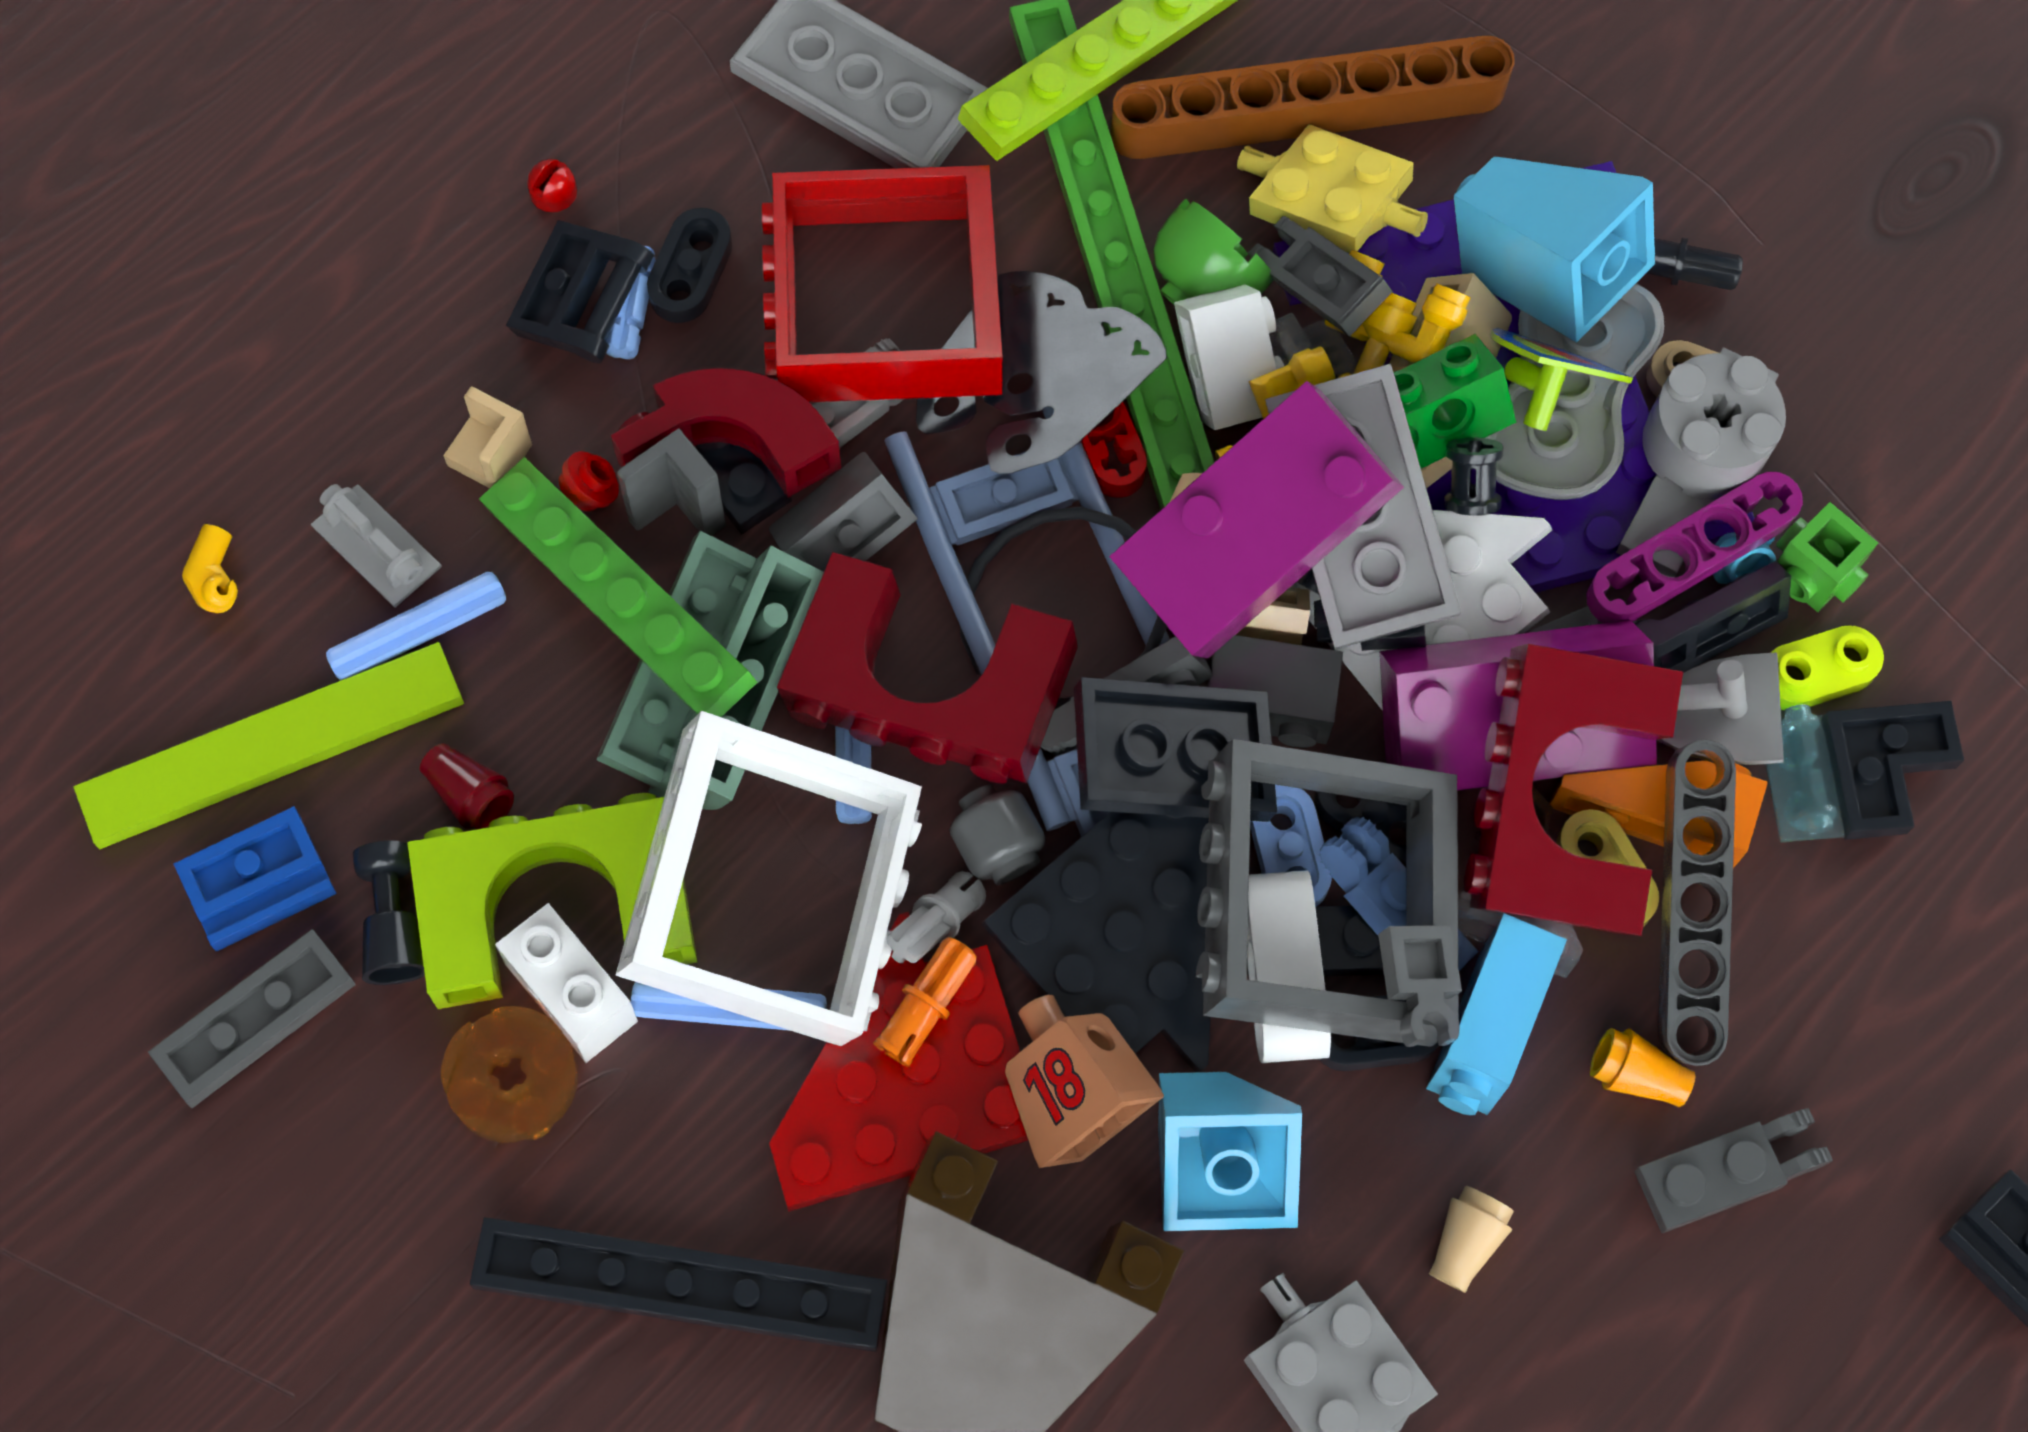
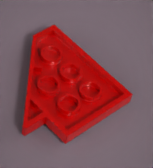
(869, 1116)

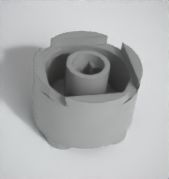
(1714, 424)

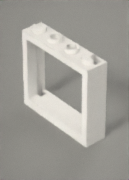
(881, 887)

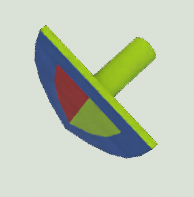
(1548, 380)

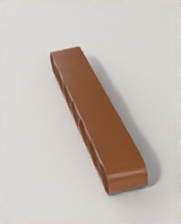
(1333, 79)

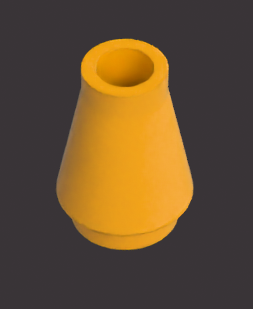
(1638, 1068)

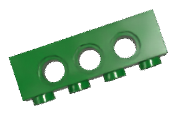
(1454, 397)

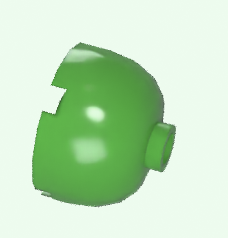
(1203, 256)

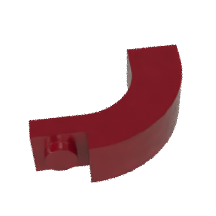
(739, 411)

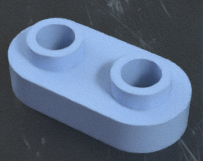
(1296, 847)

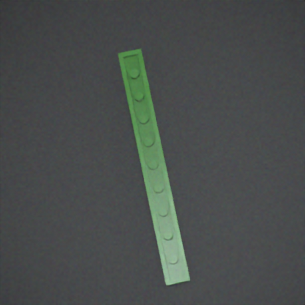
(1117, 259)

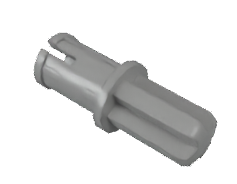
(936, 918)

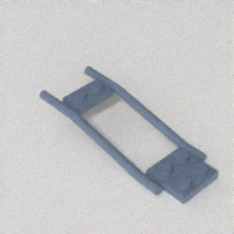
(986, 503)

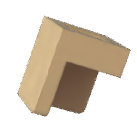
(490, 439)

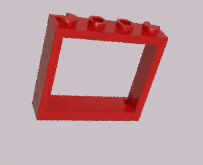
(879, 198)

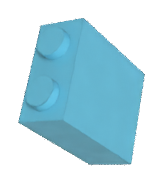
(1496, 1016)

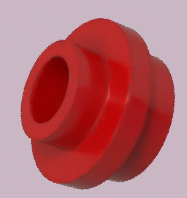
(588, 481)

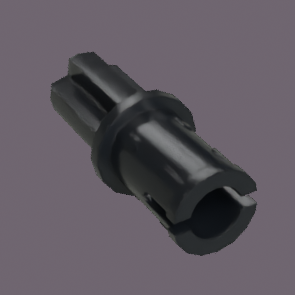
(1696, 264)

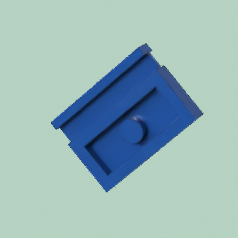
(254, 878)

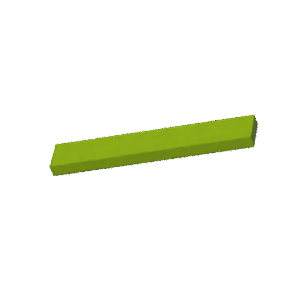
(267, 745)

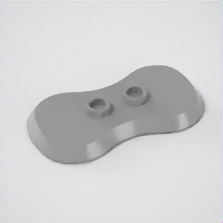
(1586, 427)

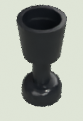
(390, 935)

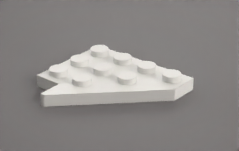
(1487, 586)

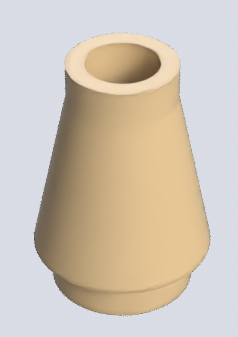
(1470, 1237)

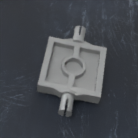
(1337, 1364)

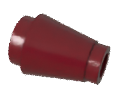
(467, 787)

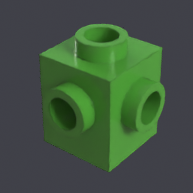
(1825, 557)

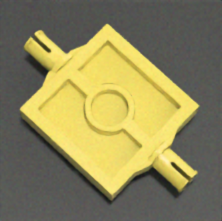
(1333, 188)

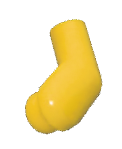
(204, 574)

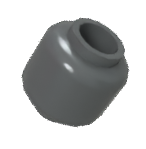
(997, 834)

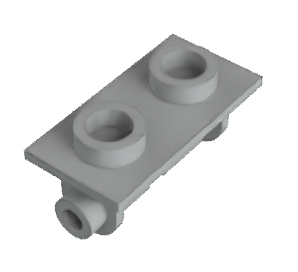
(374, 543)

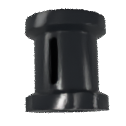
(1473, 454)

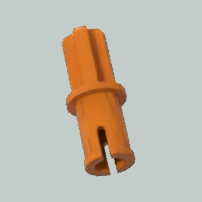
(926, 1001)

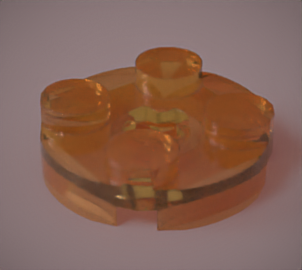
(491, 1041)

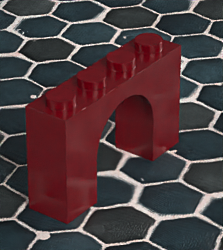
(988, 727)
(1516, 861)

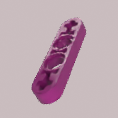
(1691, 544)

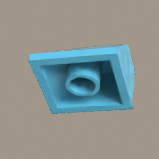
(1227, 1154)

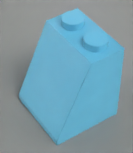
(1556, 238)

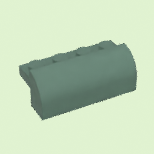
(756, 615)

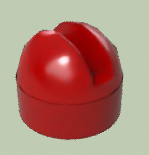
(559, 190)

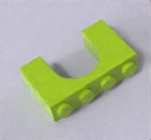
(466, 873)

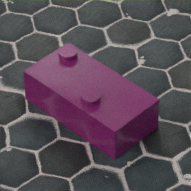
(1256, 521)
(1445, 699)

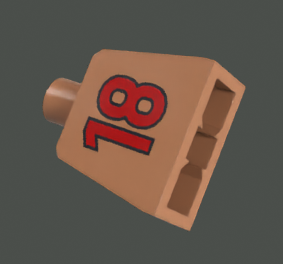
(1075, 1083)

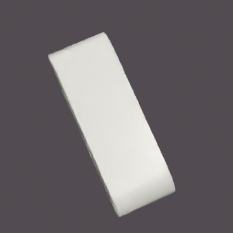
(1285, 951)

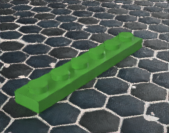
(618, 591)

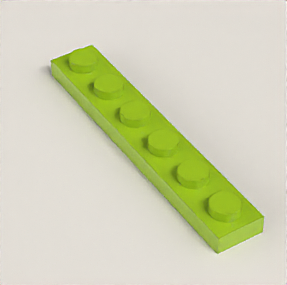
(1079, 69)

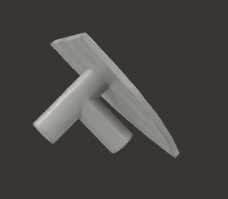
(1734, 705)

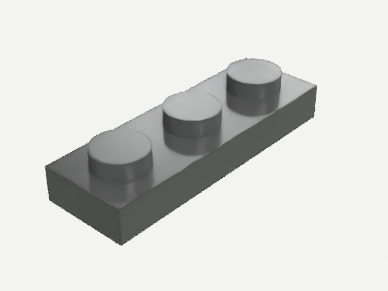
(251, 1018)

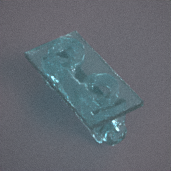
(1804, 784)

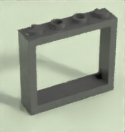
(1224, 901)

